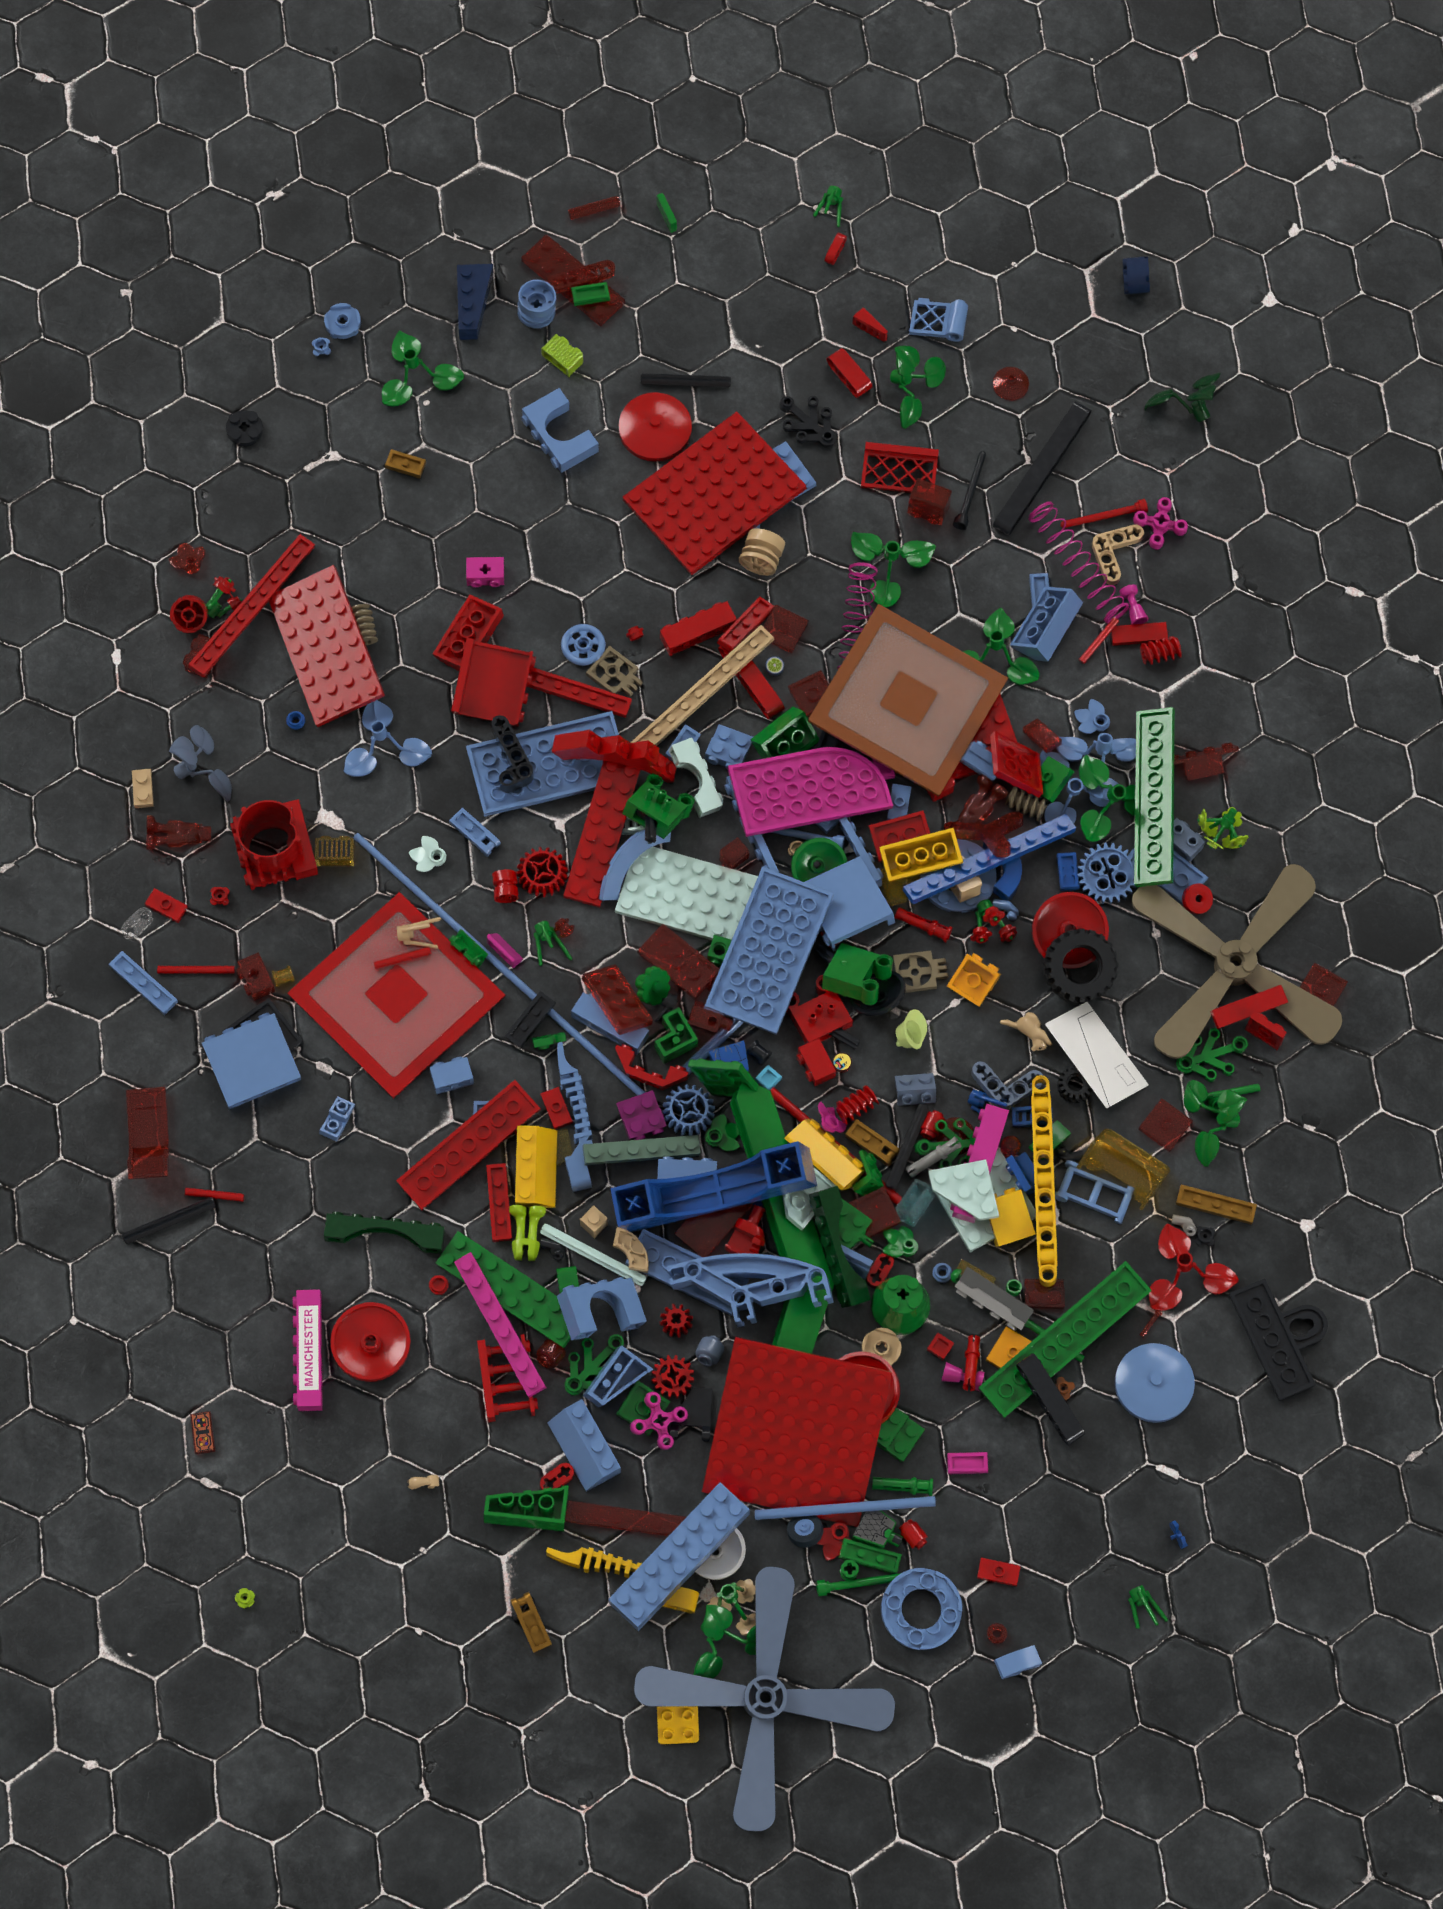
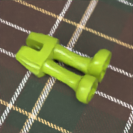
(535, 1214)

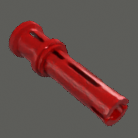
(931, 927)

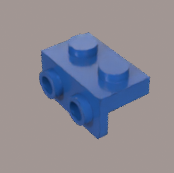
(1023, 1169)

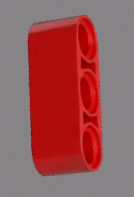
(849, 372)

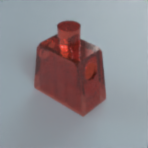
(700, 1017)

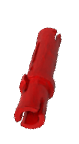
(972, 1356)

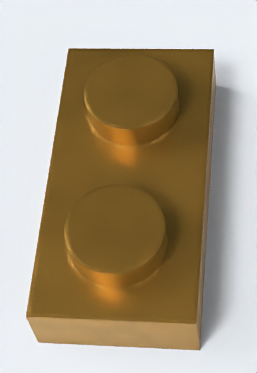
(405, 463)

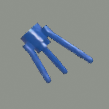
(978, 1098)

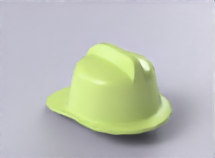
(912, 1030)

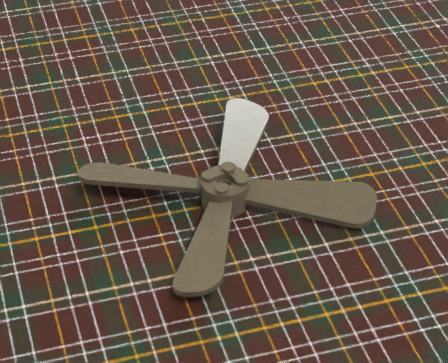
(1304, 1011)

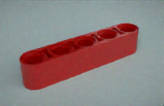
(758, 688)

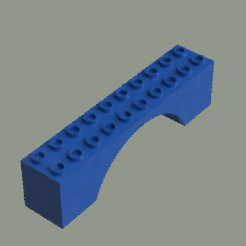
(669, 1200)

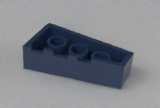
(473, 291)

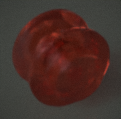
(564, 928)
(1010, 1146)

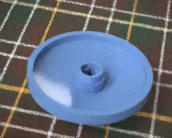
(1154, 1382)

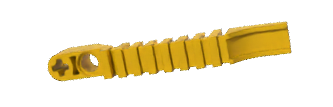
(682, 1600)

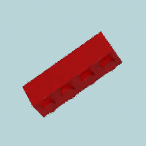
(697, 628)

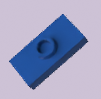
(1067, 871)

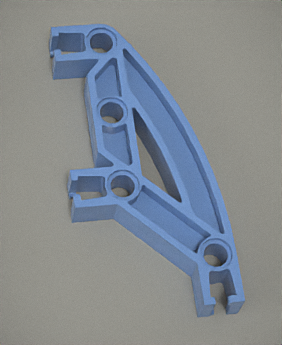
(779, 1271)

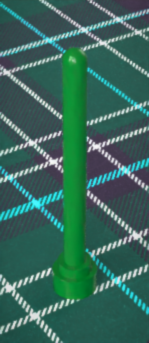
(824, 1587)

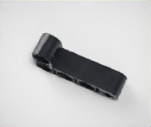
(509, 752)

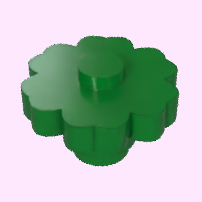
(653, 985)

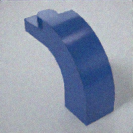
(1009, 882)

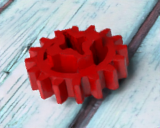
(665, 1377)

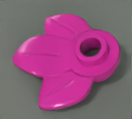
(829, 1120)

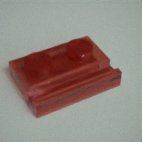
(1044, 1297)

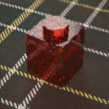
(734, 854)

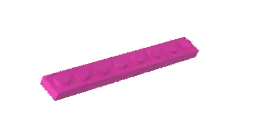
(500, 1324)

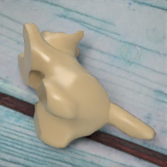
(1030, 1026)

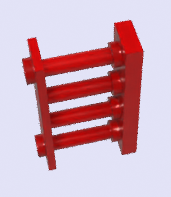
(490, 1389)

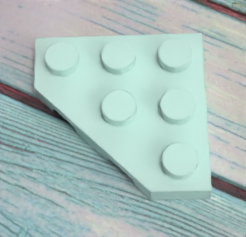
(967, 1188)
(797, 1203)

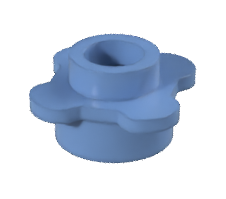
(321, 342)

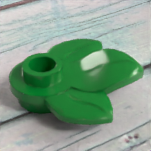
(726, 1134)
(898, 1241)

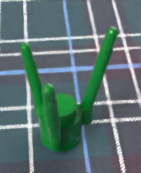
(831, 197)
(545, 932)
(1141, 1597)

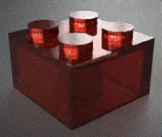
(929, 502)

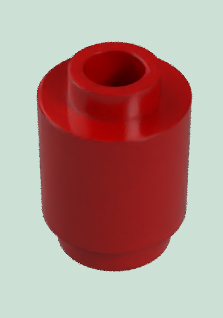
(928, 1127)
(913, 1534)

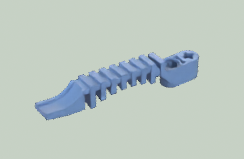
(572, 1082)

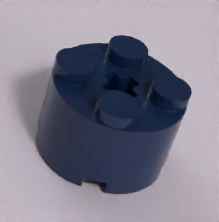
(1136, 275)

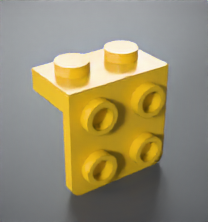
(677, 1725)

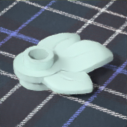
(425, 855)

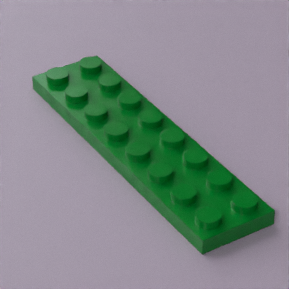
(512, 1288)

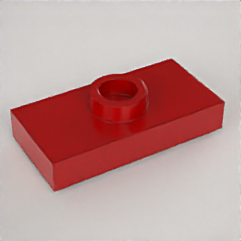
(166, 905)
(556, 1108)
(998, 1572)

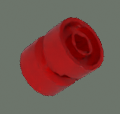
(504, 884)

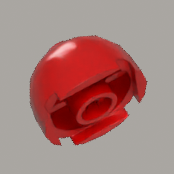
(189, 613)

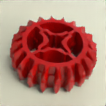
(553, 880)

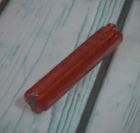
(594, 207)

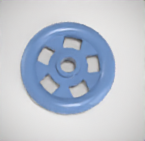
(583, 630)

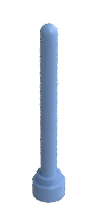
(839, 839)

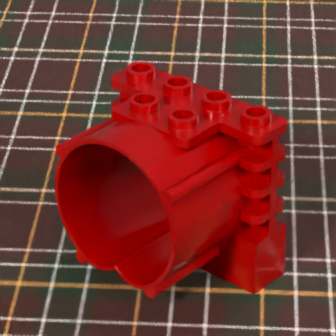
(293, 862)

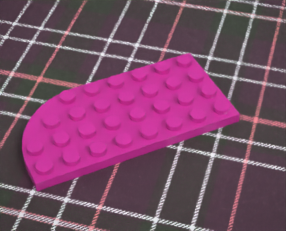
(806, 789)

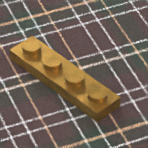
(1216, 1204)

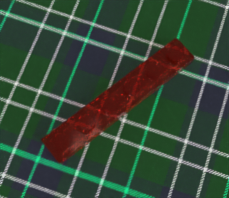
(622, 1518)

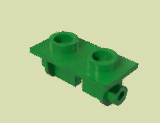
(469, 948)

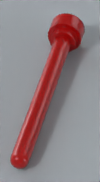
(1140, 505)

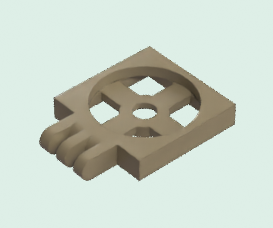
(625, 681)
(933, 970)

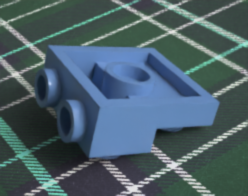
(728, 747)

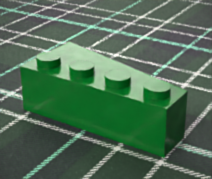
(529, 1509)

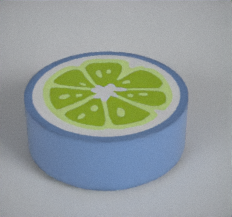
(774, 666)

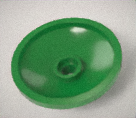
(816, 849)

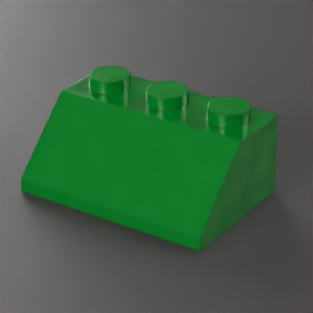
(786, 735)

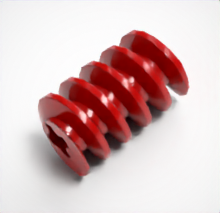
(1160, 649)
(856, 1103)

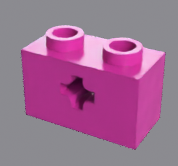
(478, 565)

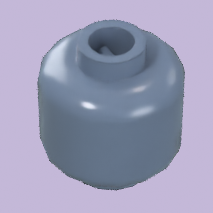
(709, 1350)

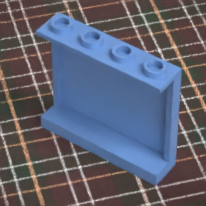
(855, 902)
(251, 1060)

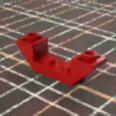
(674, 1076)

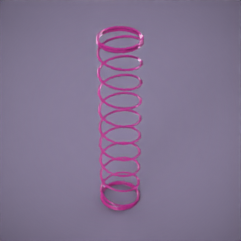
(1047, 510)
(863, 577)

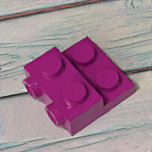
(641, 1116)

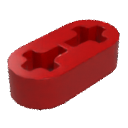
(835, 248)
(876, 1268)
(553, 1474)

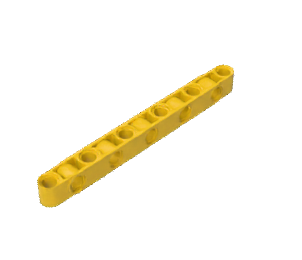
(1044, 1180)

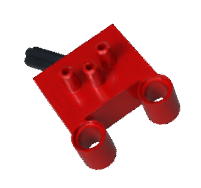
(822, 1017)

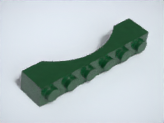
(827, 1209)
(343, 1228)

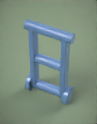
(1063, 1196)

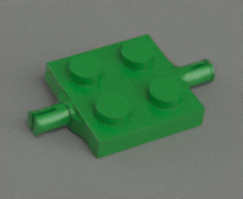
(853, 1226)

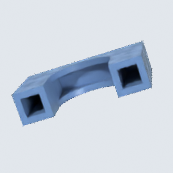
(562, 453)
(617, 1293)

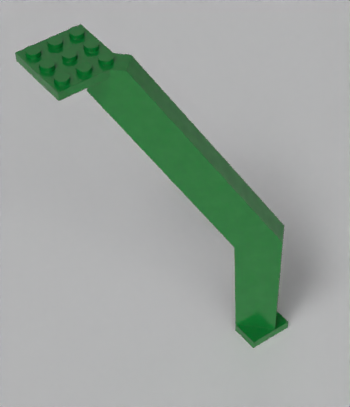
(761, 1130)

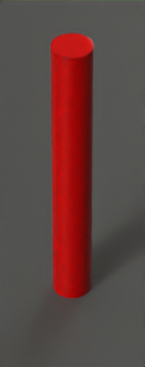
(1097, 642)
(403, 957)
(214, 1194)

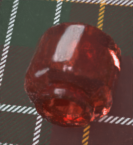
(550, 1354)

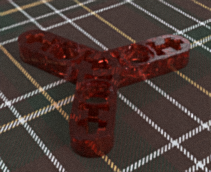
(990, 833)

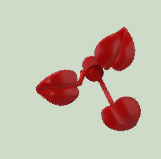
(1175, 1243)

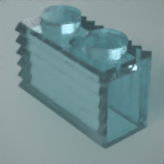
(915, 1202)

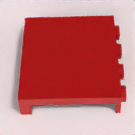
(493, 682)

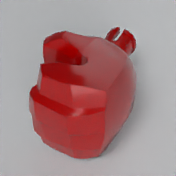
(747, 1234)

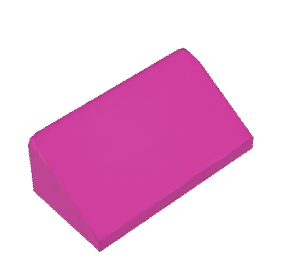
(501, 947)

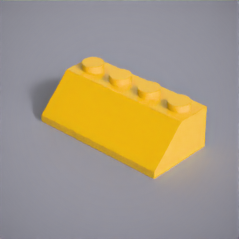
(921, 855)
(827, 1154)
(536, 1166)

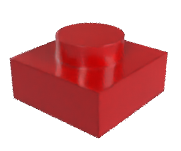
(940, 1346)

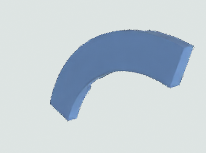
(622, 861)

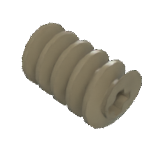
(364, 622)
(1026, 803)

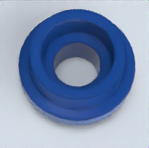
(295, 715)

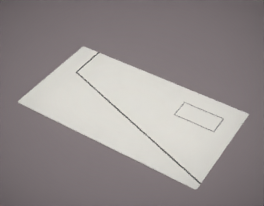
(1096, 1054)

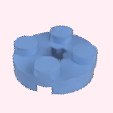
(340, 330)

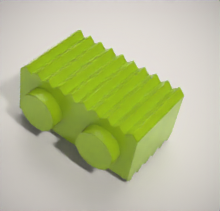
(562, 355)

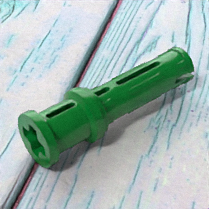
(913, 1486)

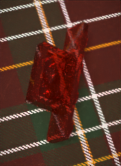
(1204, 763)

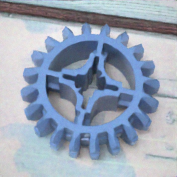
(694, 1114)

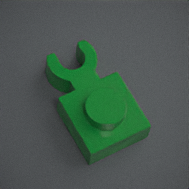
(543, 1042)

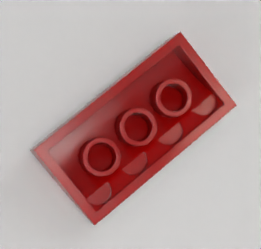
(475, 621)

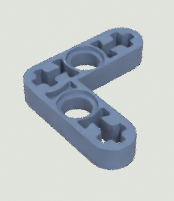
(1007, 1092)

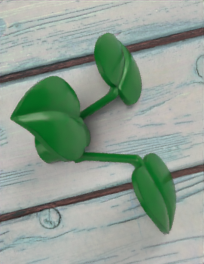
(407, 349)
(906, 360)
(868, 545)
(998, 628)
(1094, 773)
(1229, 1106)
(714, 1625)

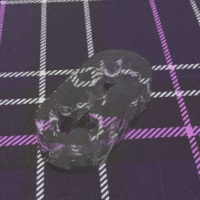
(134, 920)

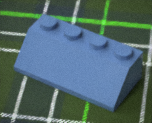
(1047, 625)
(584, 1445)

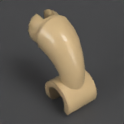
(416, 1482)

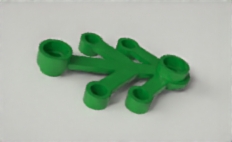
(1209, 1056)
(949, 1134)
(590, 1367)

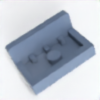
(915, 1089)

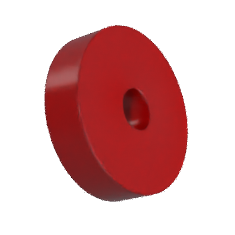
(1205, 898)

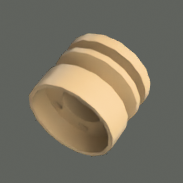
(762, 552)

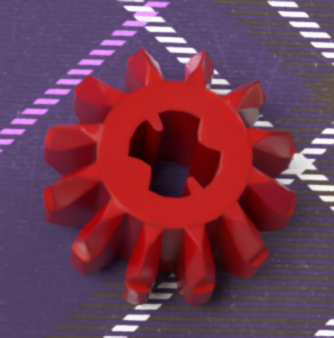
(667, 1321)

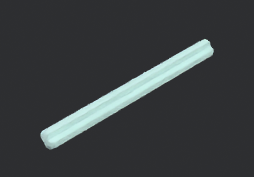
(592, 1254)

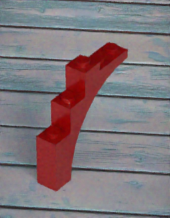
(614, 749)

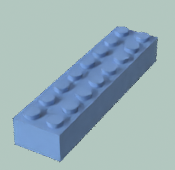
(679, 1556)

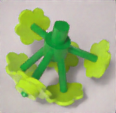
(1229, 820)

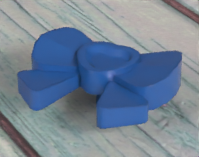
(1177, 1534)

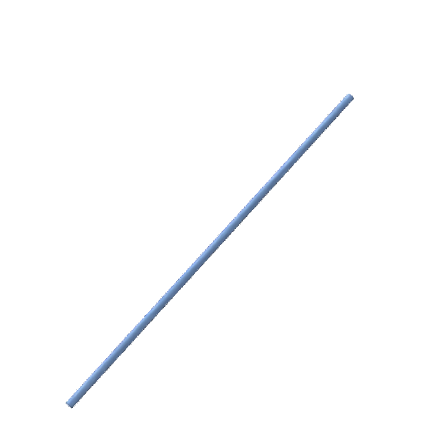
(498, 964)

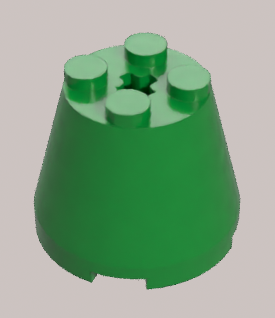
(896, 1314)

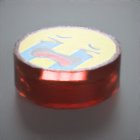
(842, 1062)

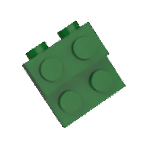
(899, 1435)

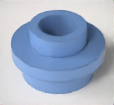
(945, 1267)

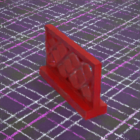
(902, 453)

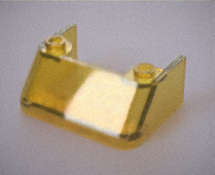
(1126, 1163)

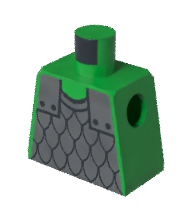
(876, 1530)

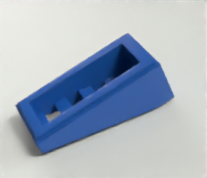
(1015, 1117)

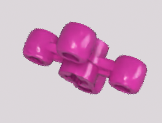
(1160, 529)
(660, 1428)

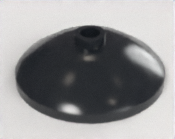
(890, 995)

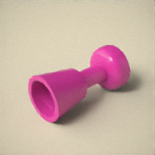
(1136, 612)
(955, 1374)

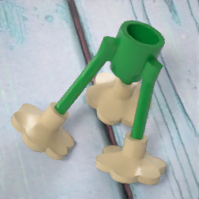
(744, 1592)

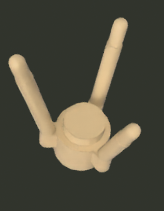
(407, 931)

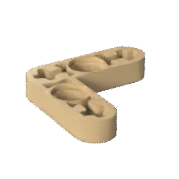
(1108, 547)

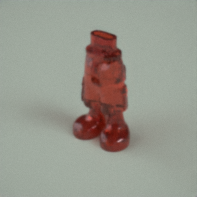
(977, 810)
(179, 833)

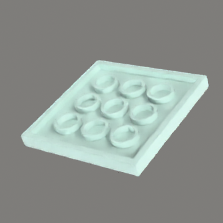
(981, 1232)

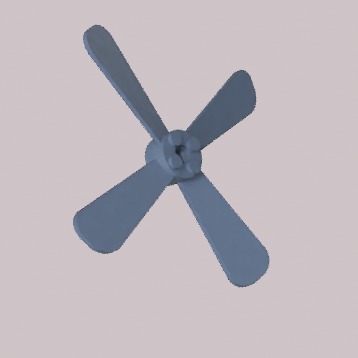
(852, 1707)

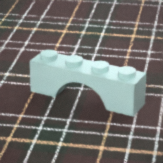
(687, 756)

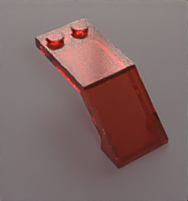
(147, 1133)

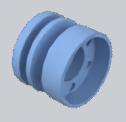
(536, 303)

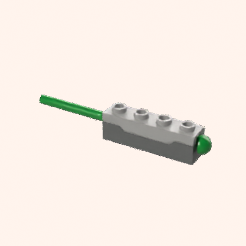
(997, 1300)

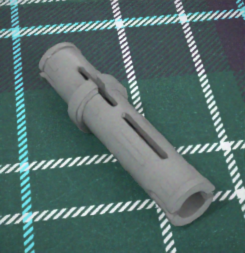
(939, 1153)

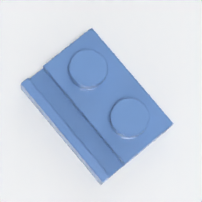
(858, 1262)

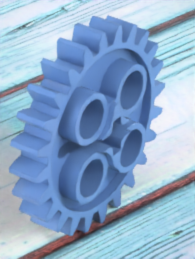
(1092, 878)

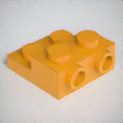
(974, 979)

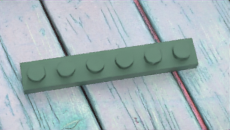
(641, 1150)

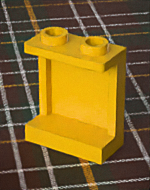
(1013, 1219)

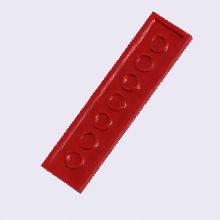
(601, 832)
(468, 1145)

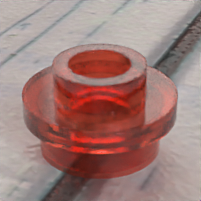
(997, 1627)

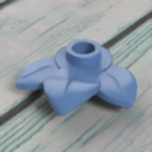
(1090, 716)

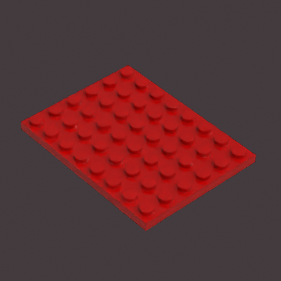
(714, 493)

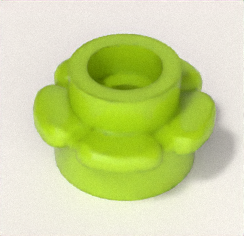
(250, 1598)

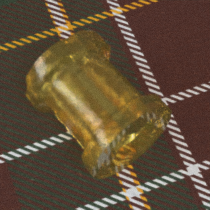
(282, 976)

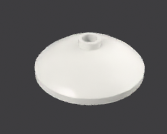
(727, 1561)

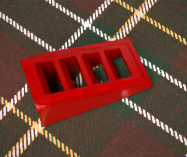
(869, 324)

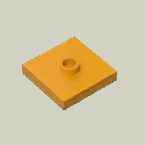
(1006, 1347)

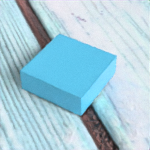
(768, 1078)

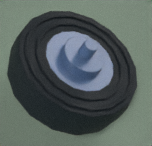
(805, 1531)

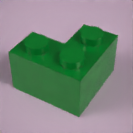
(679, 1037)

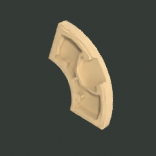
(633, 1249)

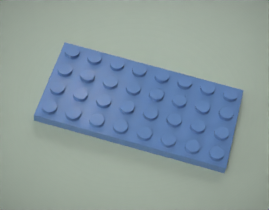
(552, 775)
(769, 950)

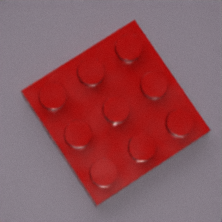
(1016, 764)

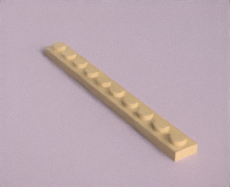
(706, 687)

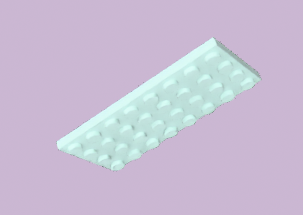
(685, 894)

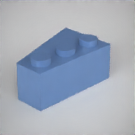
(616, 1375)

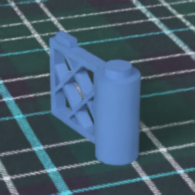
(953, 323)

